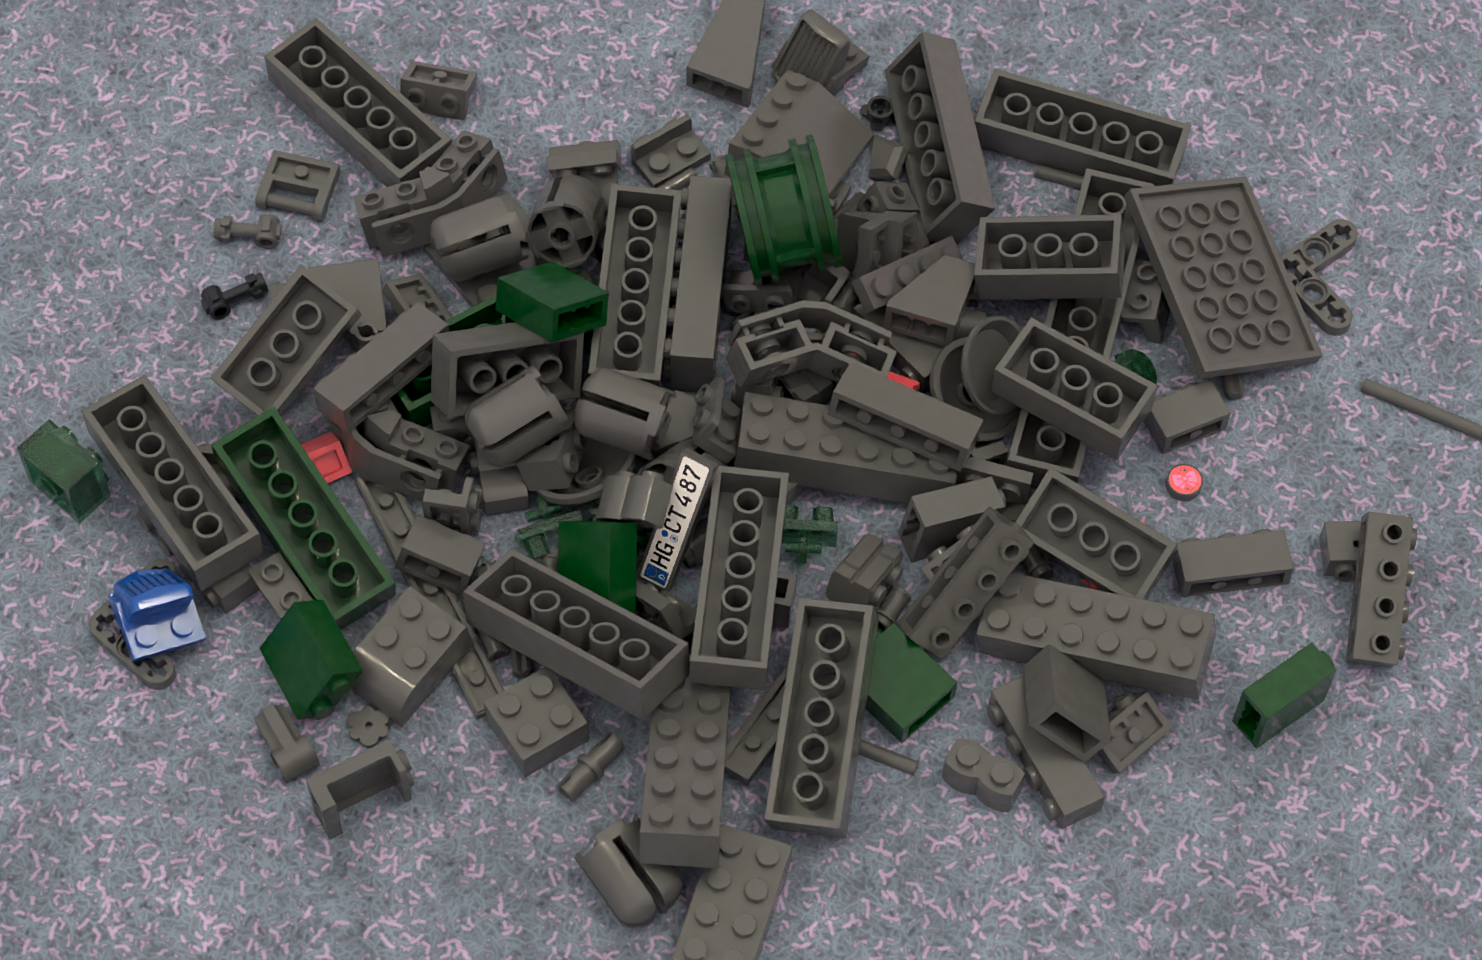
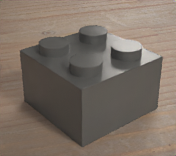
(536, 721)

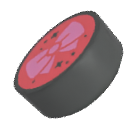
(1184, 482)

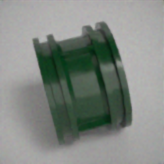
(784, 210)

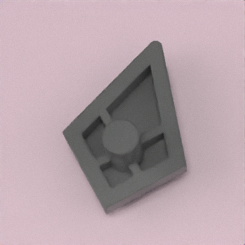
(886, 159)

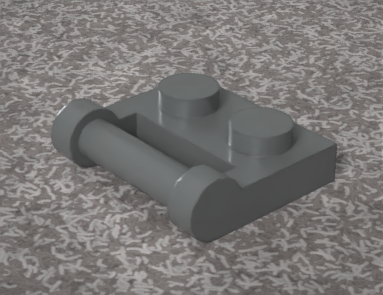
(301, 176)

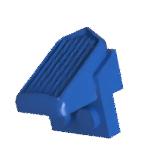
(155, 613)

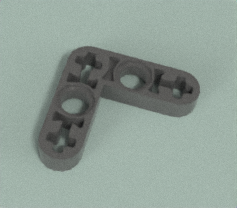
(1307, 268)
(115, 647)

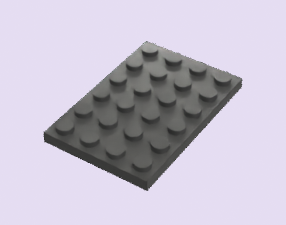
(1222, 277)

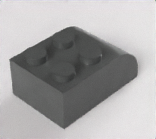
(408, 655)

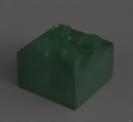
(65, 470)

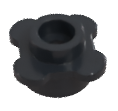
(875, 105)

